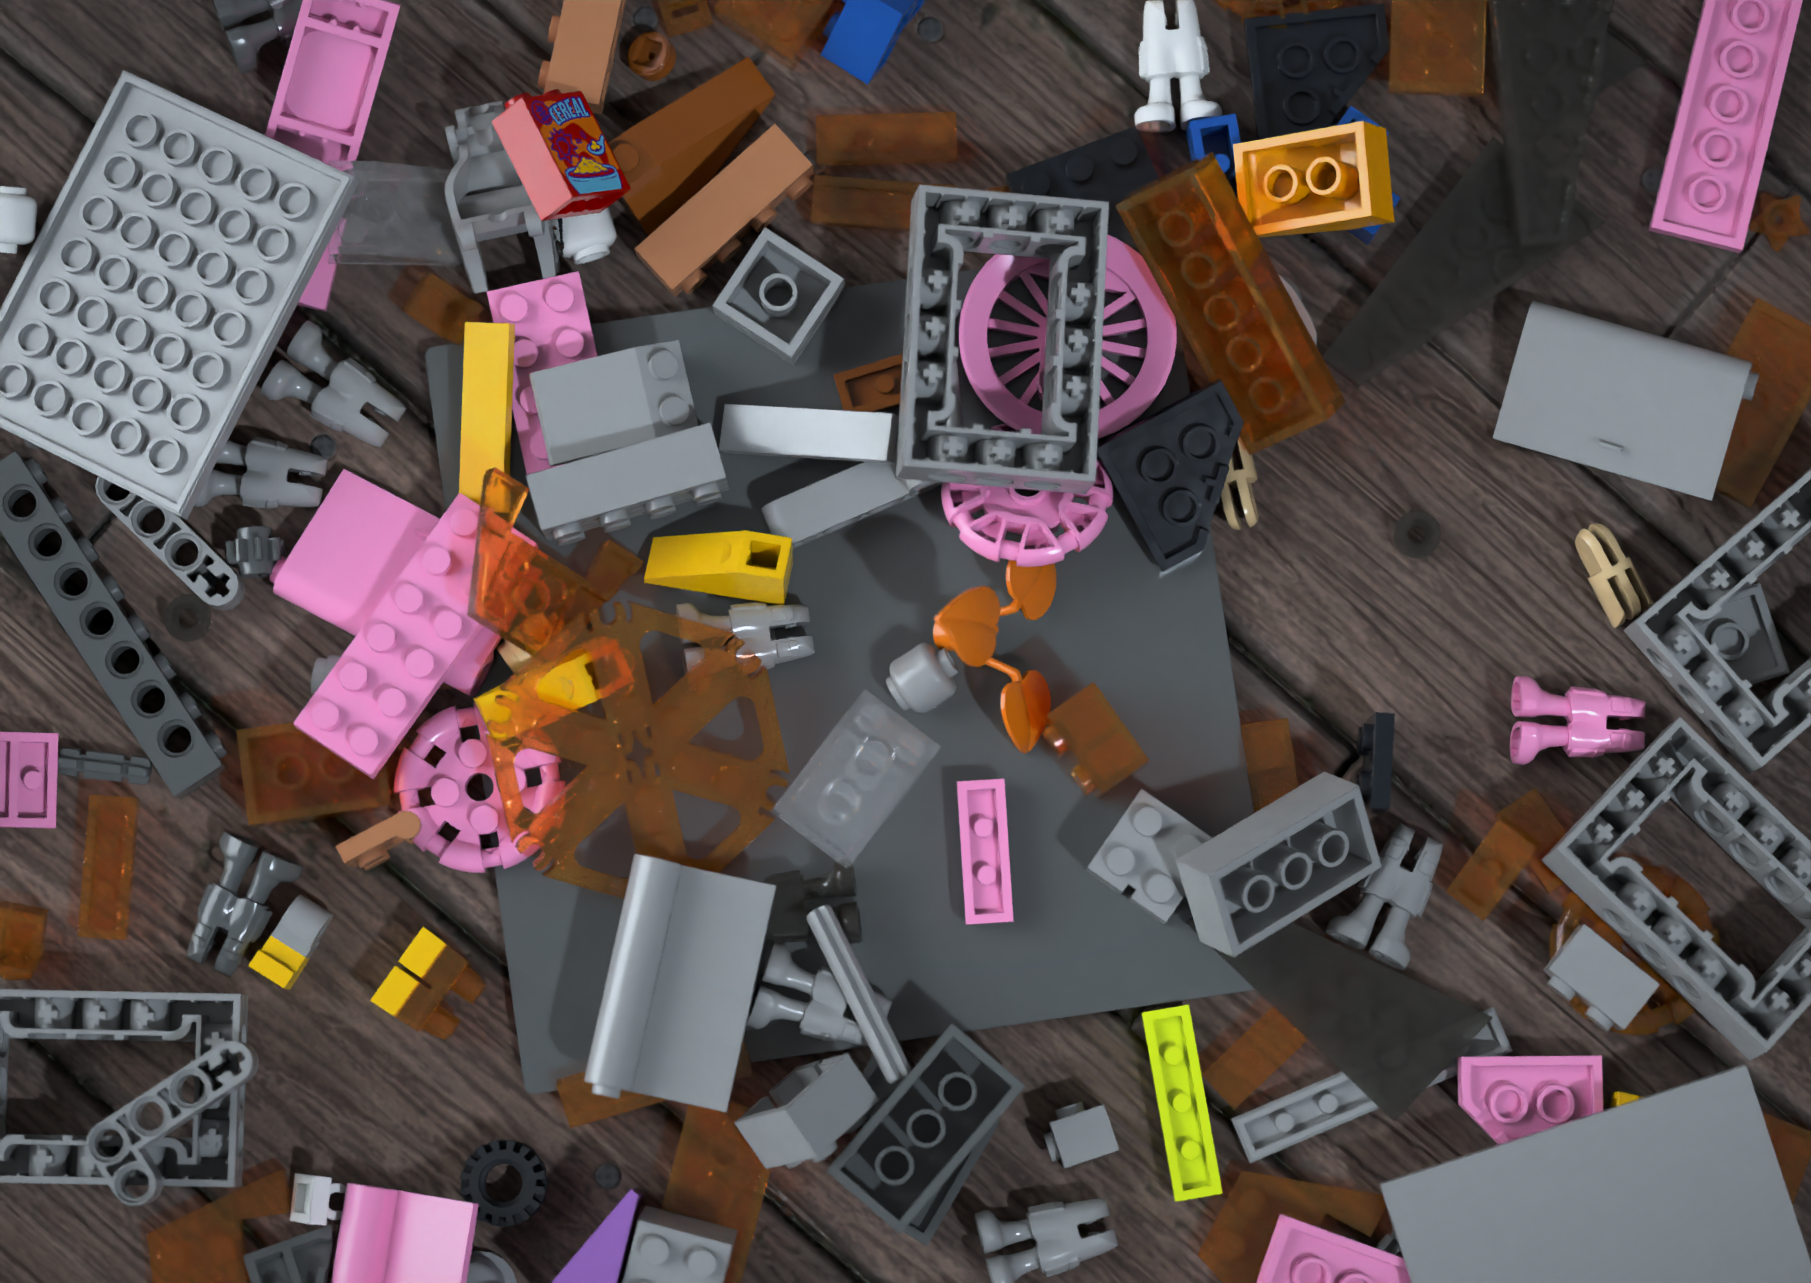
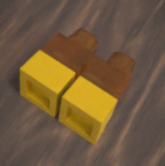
(441, 968)

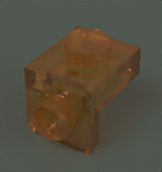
(441, 308)
(21, 939)

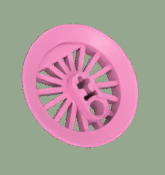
(1126, 276)

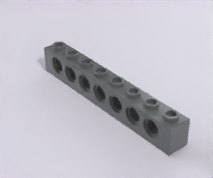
(180, 771)

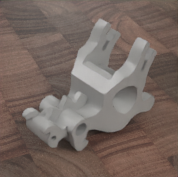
(488, 196)

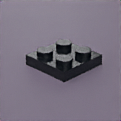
(1376, 744)

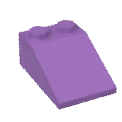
(607, 1250)

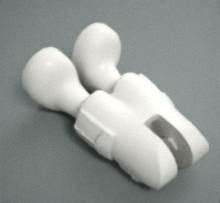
(1168, 55)

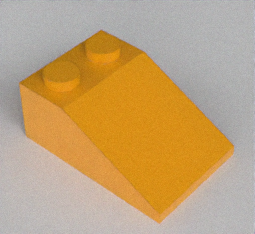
(1315, 180)

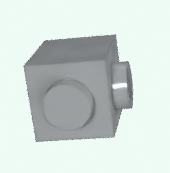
(1080, 1135)

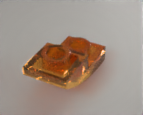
(1269, 761)

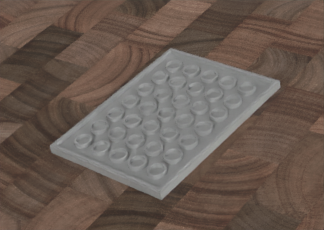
(161, 291)
(1624, 1195)

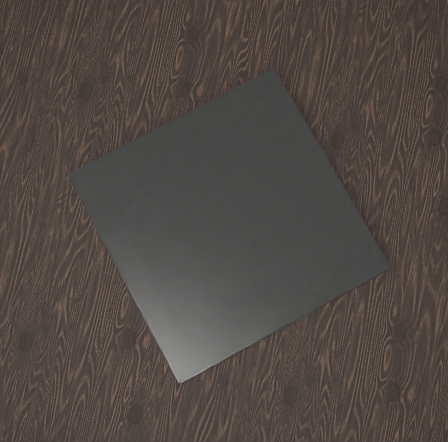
(871, 595)

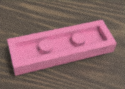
(985, 851)

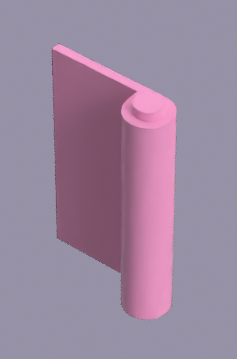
(353, 559)
(403, 1237)

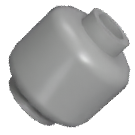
(922, 678)

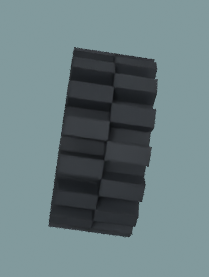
(533, 1176)

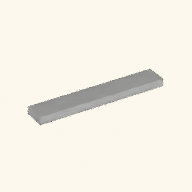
(1337, 1101)

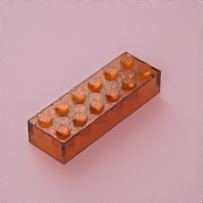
(1231, 302)

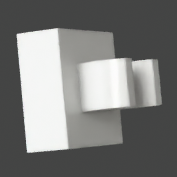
(311, 1199)

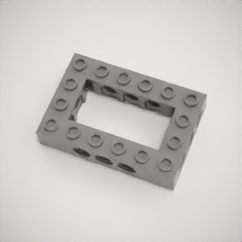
(1014, 224)
(1671, 642)
(1750, 831)
(208, 1019)

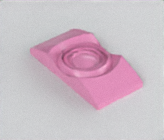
(332, 76)

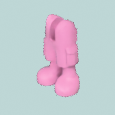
(1586, 719)

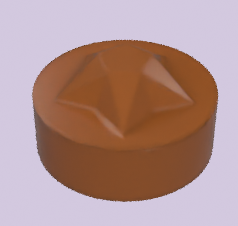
(651, 56)

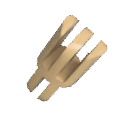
(1242, 480)
(1612, 575)

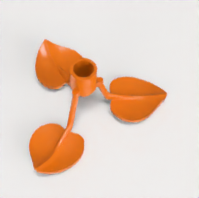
(971, 628)

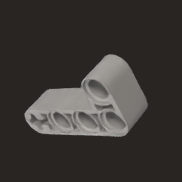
(840, 501)
(168, 541)
(176, 1113)

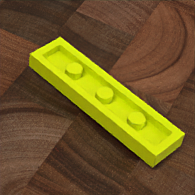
(1181, 1103)

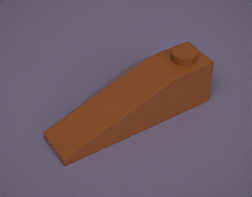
(688, 142)

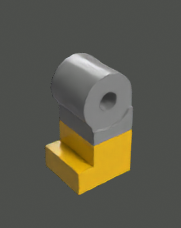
(292, 942)

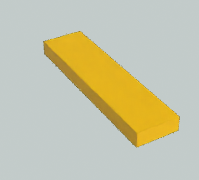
(486, 403)

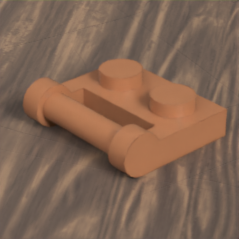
(371, 846)

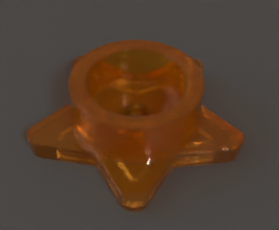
(1788, 210)

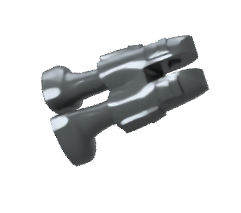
(248, 39)
(228, 912)

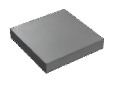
(1747, 637)

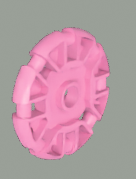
(1031, 516)
(451, 796)

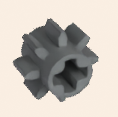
(254, 551)

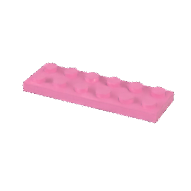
(1725, 121)
(401, 649)

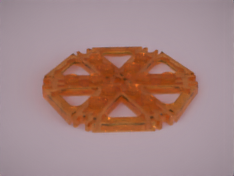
(626, 708)

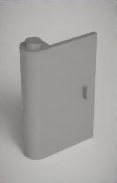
(1623, 400)
(679, 984)

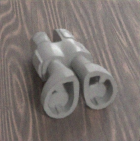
(343, 398)
(266, 475)
(756, 627)
(1401, 888)
(822, 1017)
(1056, 1238)

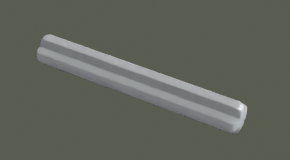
(858, 993)

